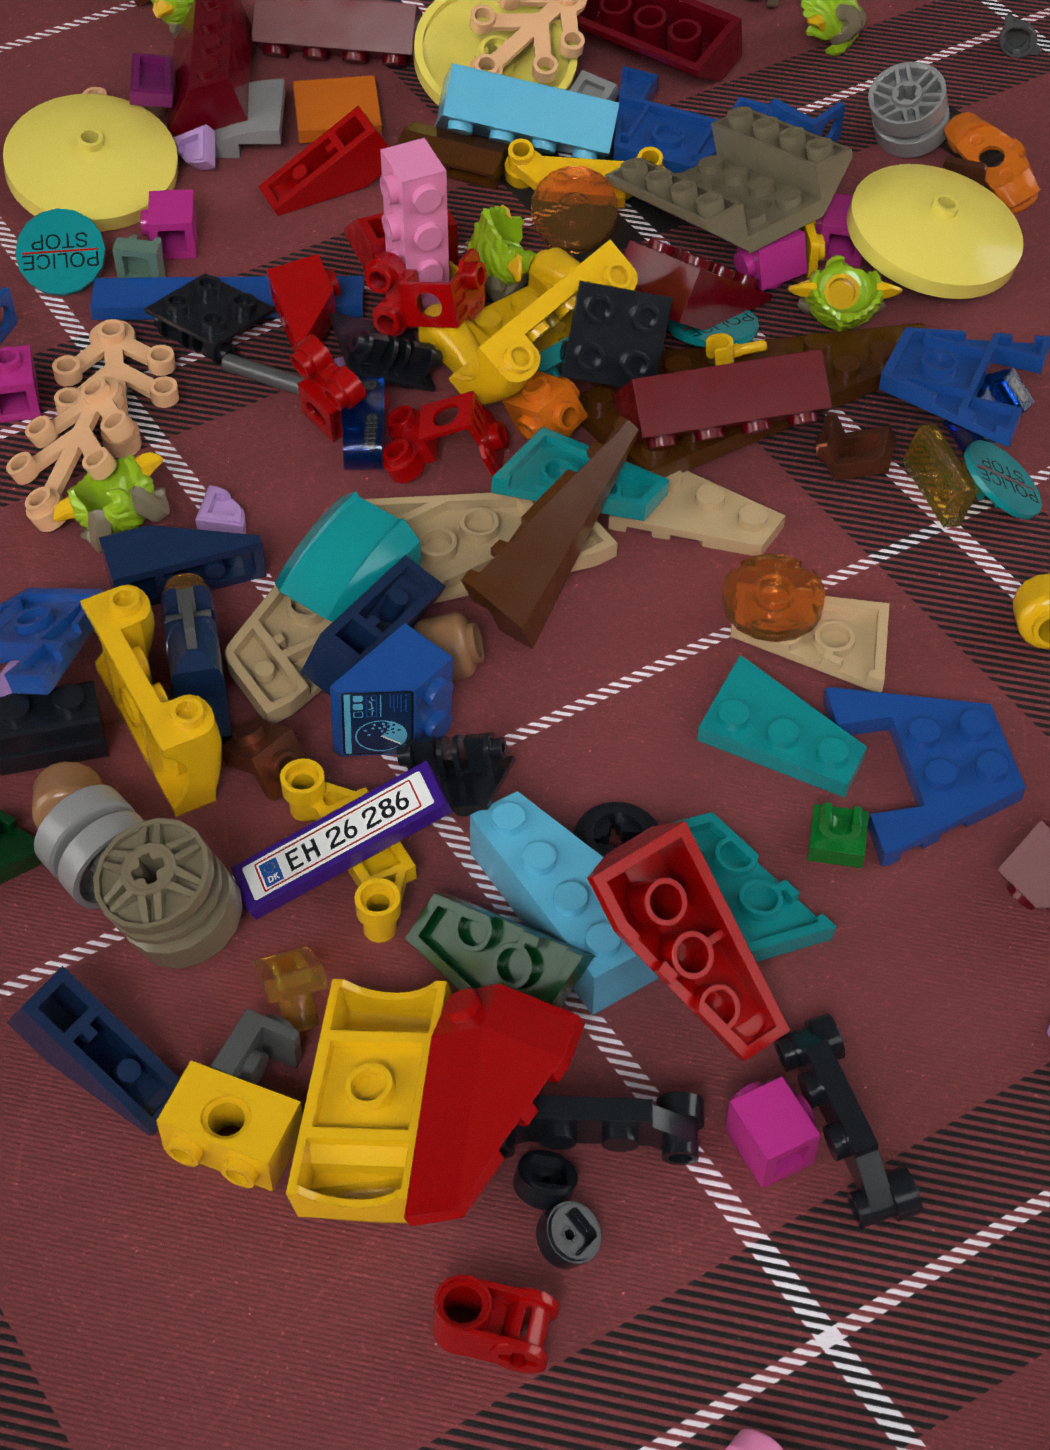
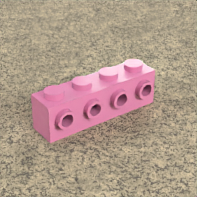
(416, 211)

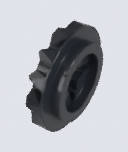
(626, 819)

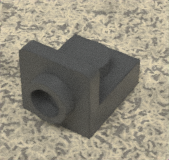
(254, 1042)

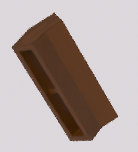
(463, 156)

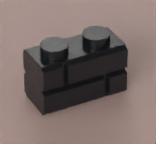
(51, 728)

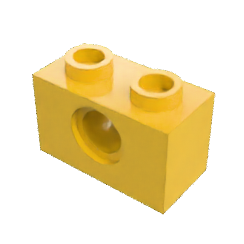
(213, 1100)

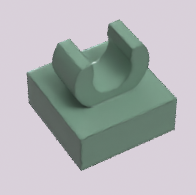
(138, 257)

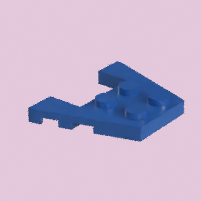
(677, 133)
(945, 372)
(44, 633)
(950, 758)

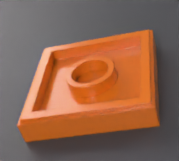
(326, 101)

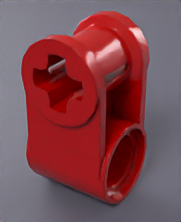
(499, 1325)

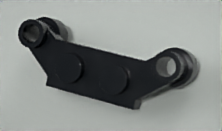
(616, 1124)
(847, 1131)

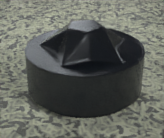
(544, 1179)
(568, 1235)

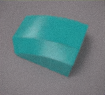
(345, 556)

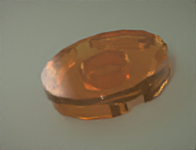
(574, 209)
(773, 598)

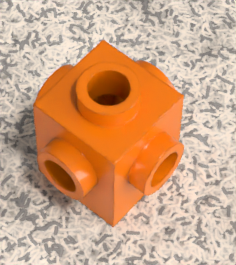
(546, 403)

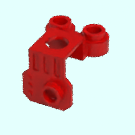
(459, 298)
(325, 386)
(417, 435)

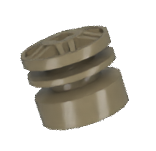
(168, 893)

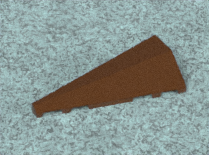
(535, 564)

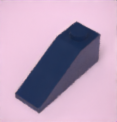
(157, 553)
(394, 599)
(95, 1050)

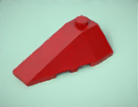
(683, 930)
(479, 1084)

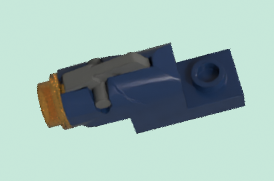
(194, 645)

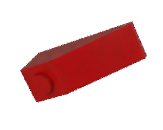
(331, 166)

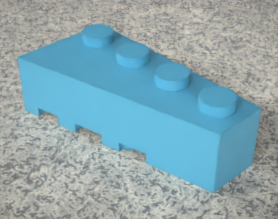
(516, 108)
(544, 880)

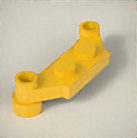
(527, 167)
(379, 878)

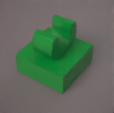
(838, 835)

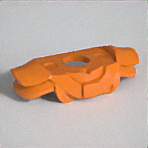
(1009, 181)

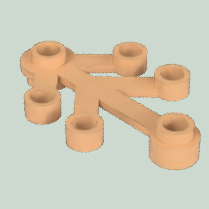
(529, 28)
(114, 342)
(98, 401)

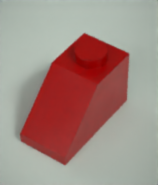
(303, 297)

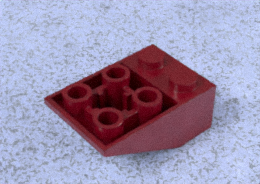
(700, 288)

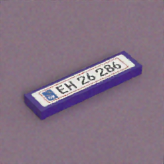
(341, 840)

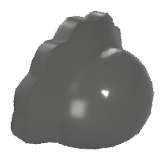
(1018, 37)

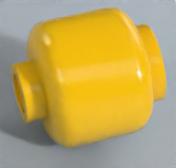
(1032, 611)

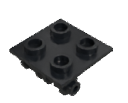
(207, 315)
(614, 334)
(378, 355)
(467, 770)

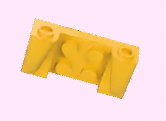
(460, 343)
(509, 357)
(174, 735)
(364, 1103)

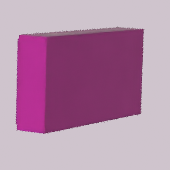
(151, 80)

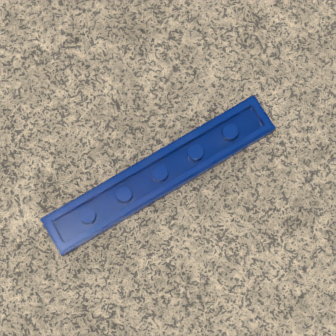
(130, 296)

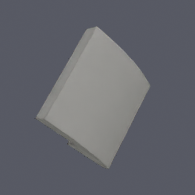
(263, 124)

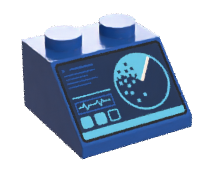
(392, 696)

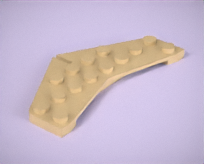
(453, 539)

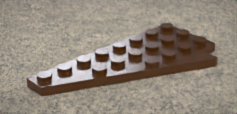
(852, 370)

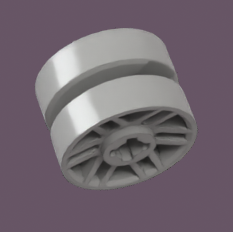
(909, 109)
(78, 834)

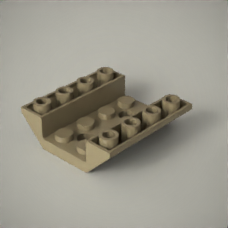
(755, 188)

